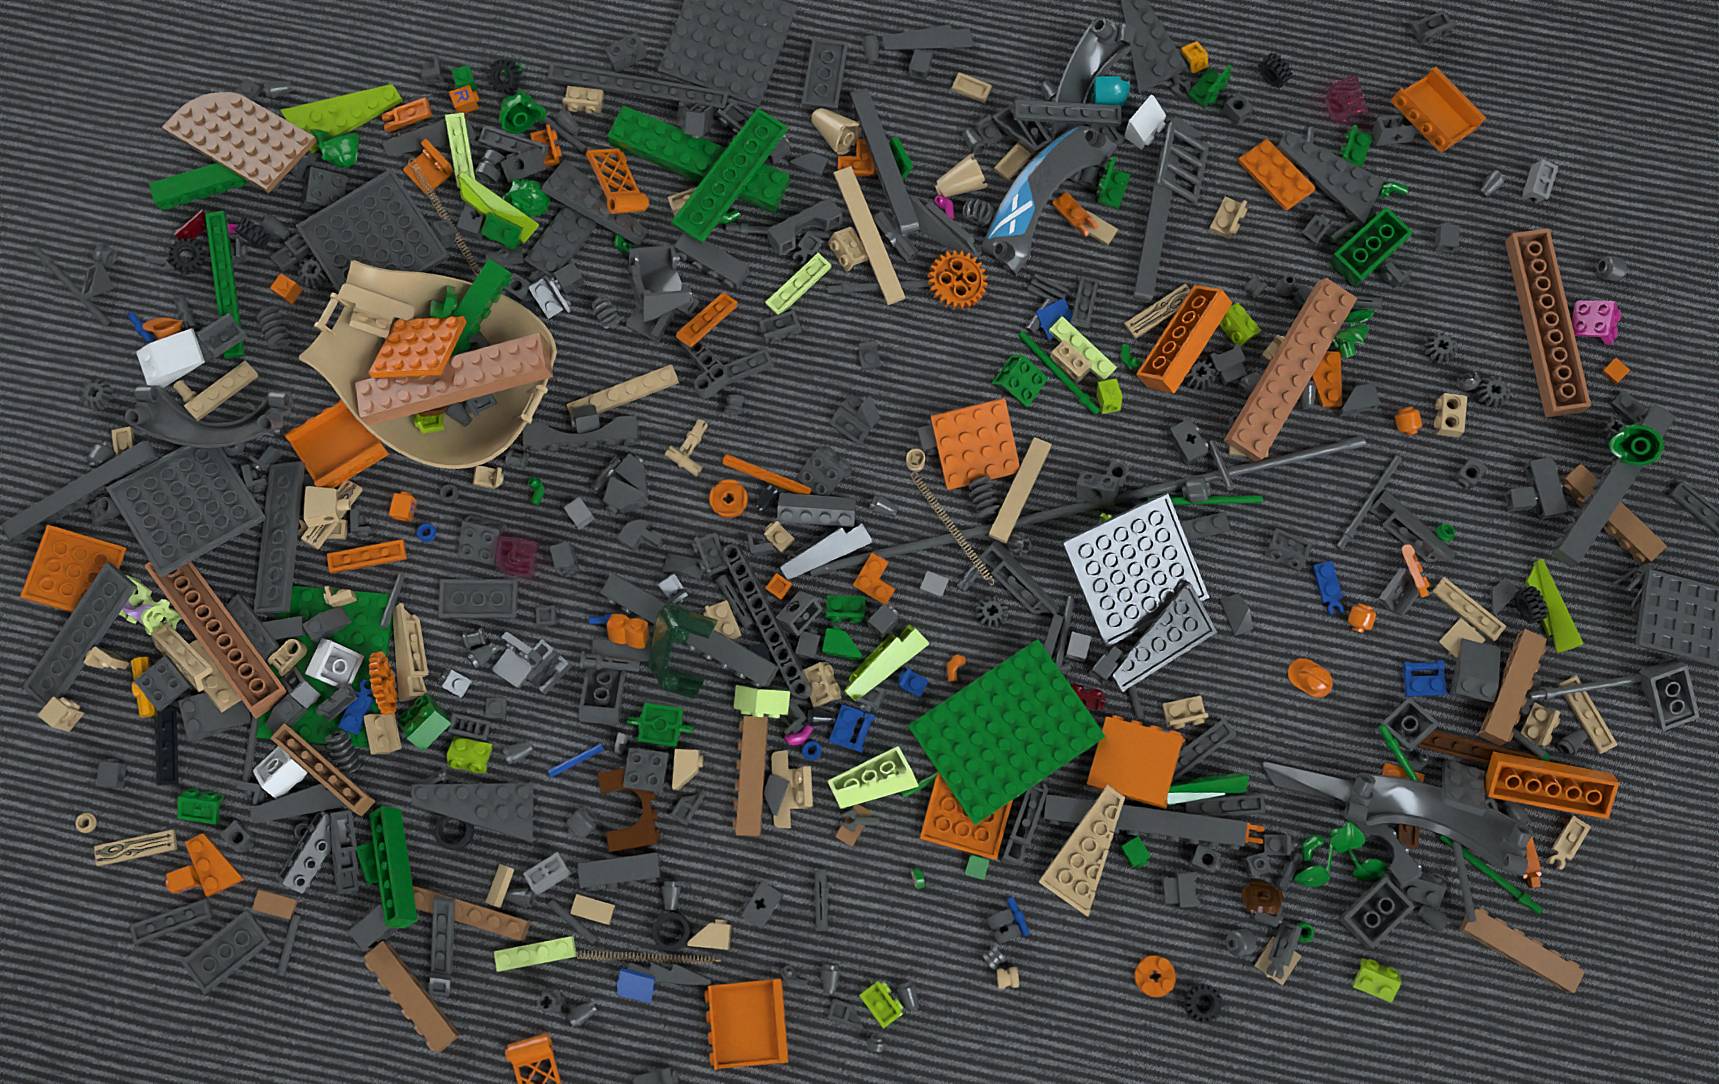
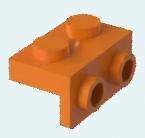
(548, 137)

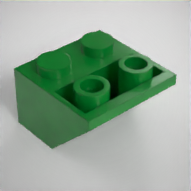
(424, 722)

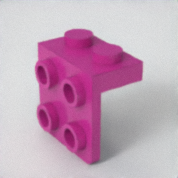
(1596, 319)

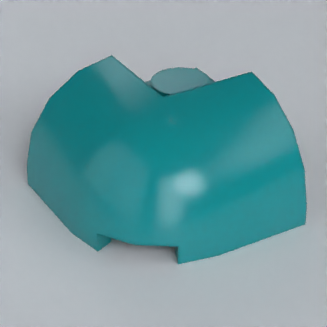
(1110, 91)

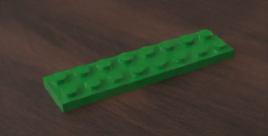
(729, 176)

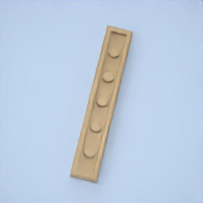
(1020, 490)

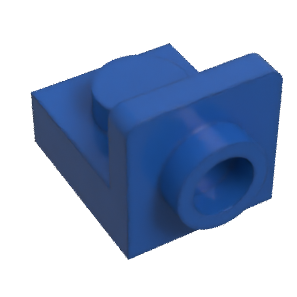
(912, 683)

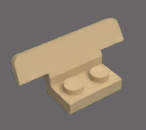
(373, 311)
(798, 791)

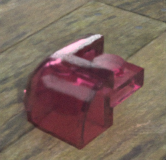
(1345, 100)
(517, 557)

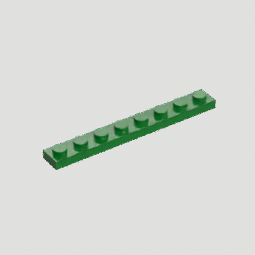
(224, 273)

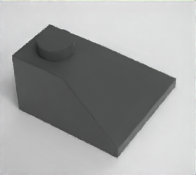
(623, 497)

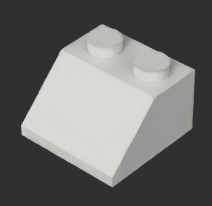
(1145, 123)
(334, 664)
(279, 773)

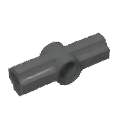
(893, 238)
(551, 1001)

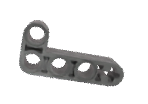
(709, 371)

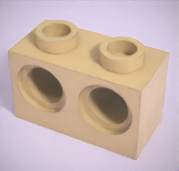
(1070, 361)
(1455, 416)
(61, 713)

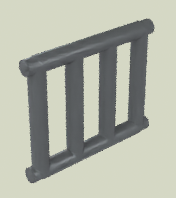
(1166, 164)

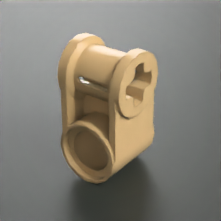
(284, 659)

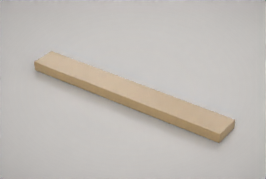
(869, 235)

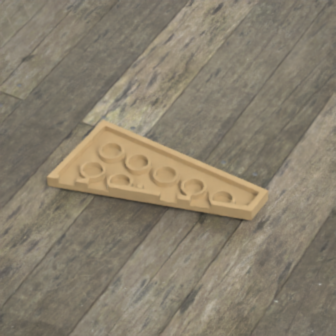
(1080, 862)

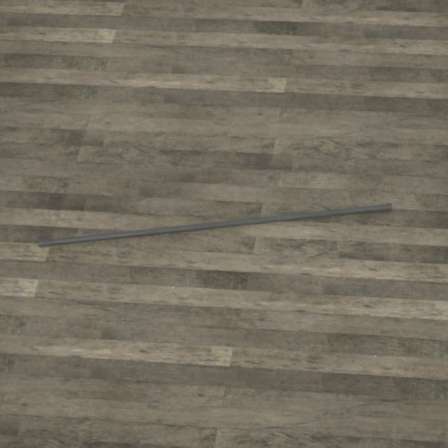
(1348, 444)

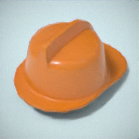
(163, 327)
(1310, 677)

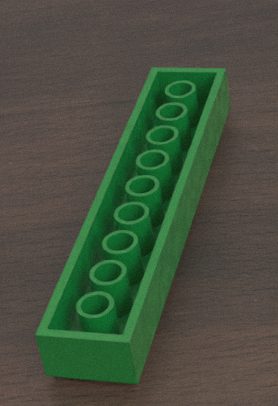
(690, 156)

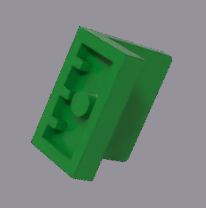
(1208, 86)
(1112, 185)
(1020, 379)

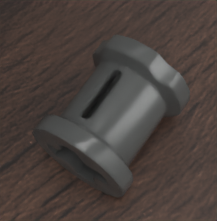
(517, 459)
(475, 638)

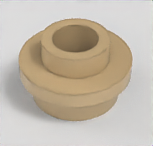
(80, 822)

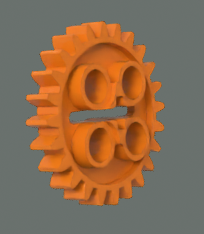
(967, 268)
(383, 683)

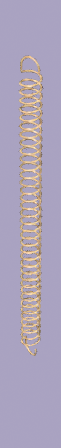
(470, 257)
(953, 526)
(648, 957)

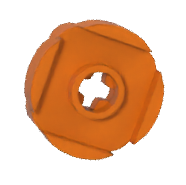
(735, 507)
(1162, 967)

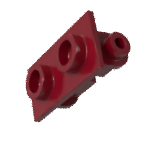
(193, 228)
(1093, 697)

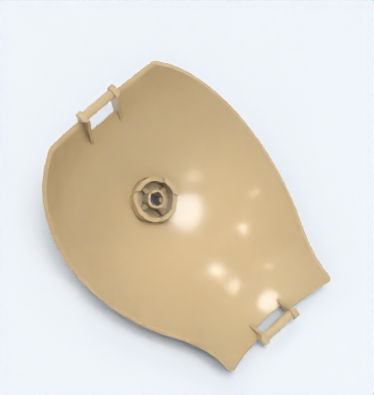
(348, 354)

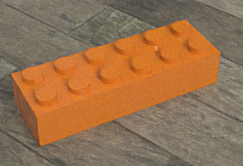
(1184, 338)
(1550, 785)

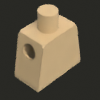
(323, 506)

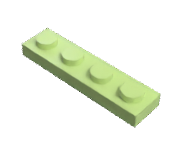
(459, 145)
(798, 284)
(1101, 365)
(535, 954)

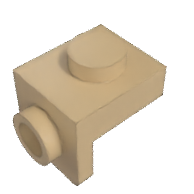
(487, 477)

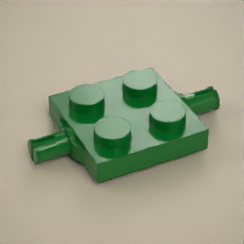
(660, 725)

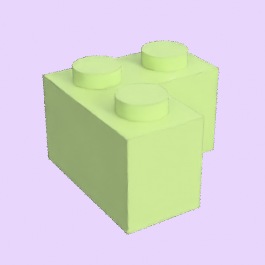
(761, 701)

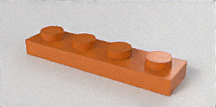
(706, 319)
(366, 556)

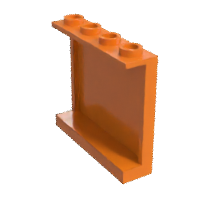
(1438, 110)
(335, 446)
(1136, 760)
(747, 1024)

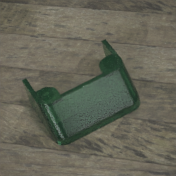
(675, 625)

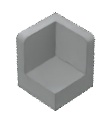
(579, 513)
(933, 584)
(1078, 646)

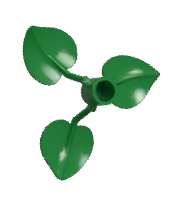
(1354, 333)
(1341, 840)

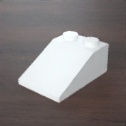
(170, 358)

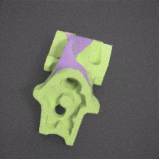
(147, 611)

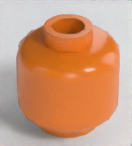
(1408, 420)
(1361, 617)

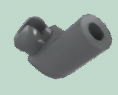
(791, 979)

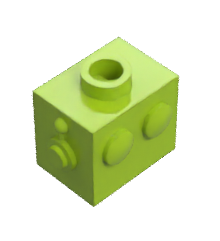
(1109, 396)

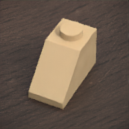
(685, 766)
(713, 936)

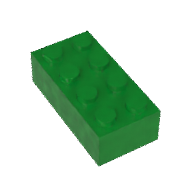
(1370, 247)

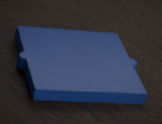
(1051, 314)
(635, 985)

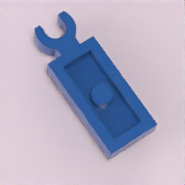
(1328, 586)
(353, 716)

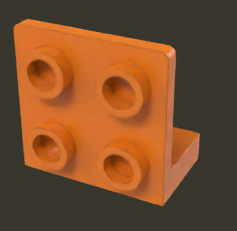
(433, 167)

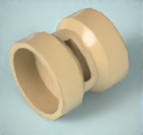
(915, 456)
(1007, 978)

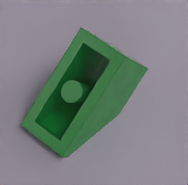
(840, 644)

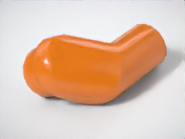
(953, 665)

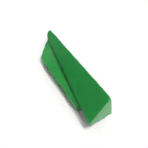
(1207, 787)

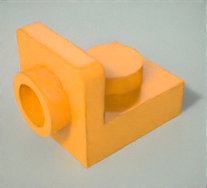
(1196, 56)

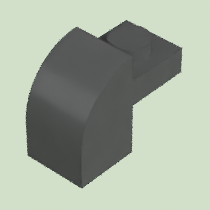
(635, 532)

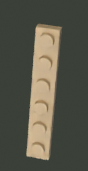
(628, 390)

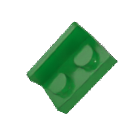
(1356, 146)
(845, 608)
(199, 806)

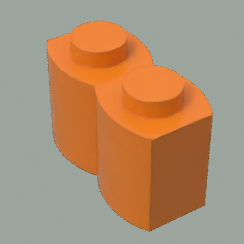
(628, 631)

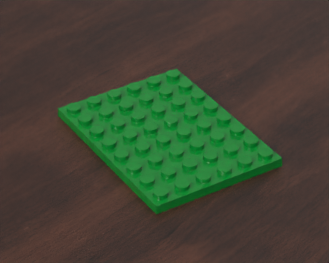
(361, 636)
(1006, 731)

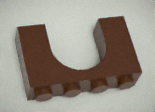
(644, 831)

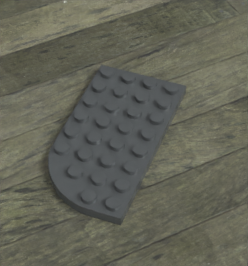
(1679, 617)

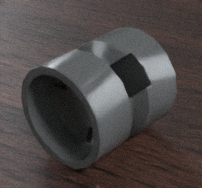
(490, 167)
(1004, 918)

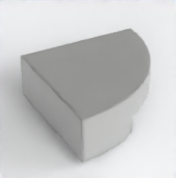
(620, 743)

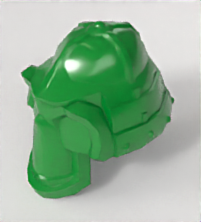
(520, 113)
(339, 149)
(527, 197)
(1637, 445)

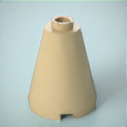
(836, 130)
(961, 178)

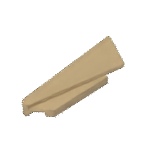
(410, 654)

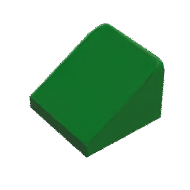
(977, 867)

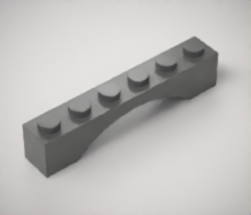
(620, 431)

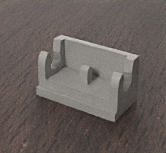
(1540, 181)
(547, 873)

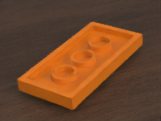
(1276, 174)

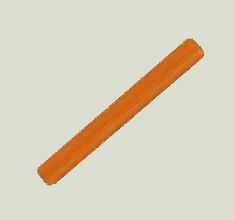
(766, 475)

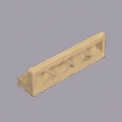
(185, 658)

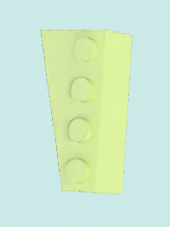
(873, 779)

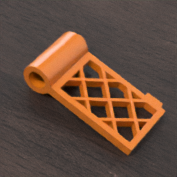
(623, 200)
(531, 1051)

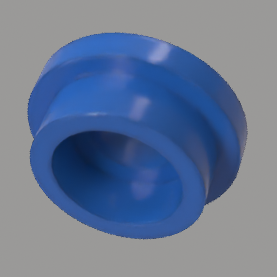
(422, 528)
(809, 744)

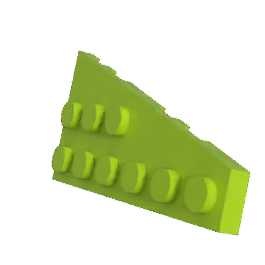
(343, 112)

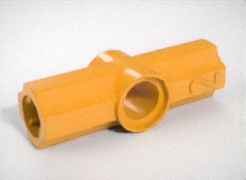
(139, 666)

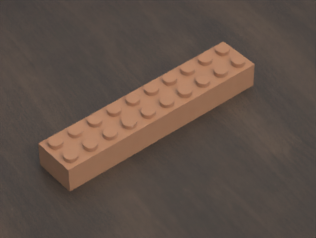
(1547, 323)
(1290, 369)
(462, 379)
(221, 638)

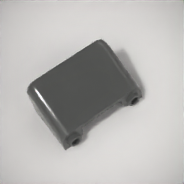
(656, 281)

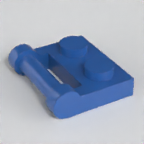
(1424, 685)
(845, 727)

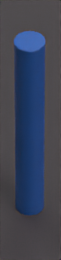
(575, 760)

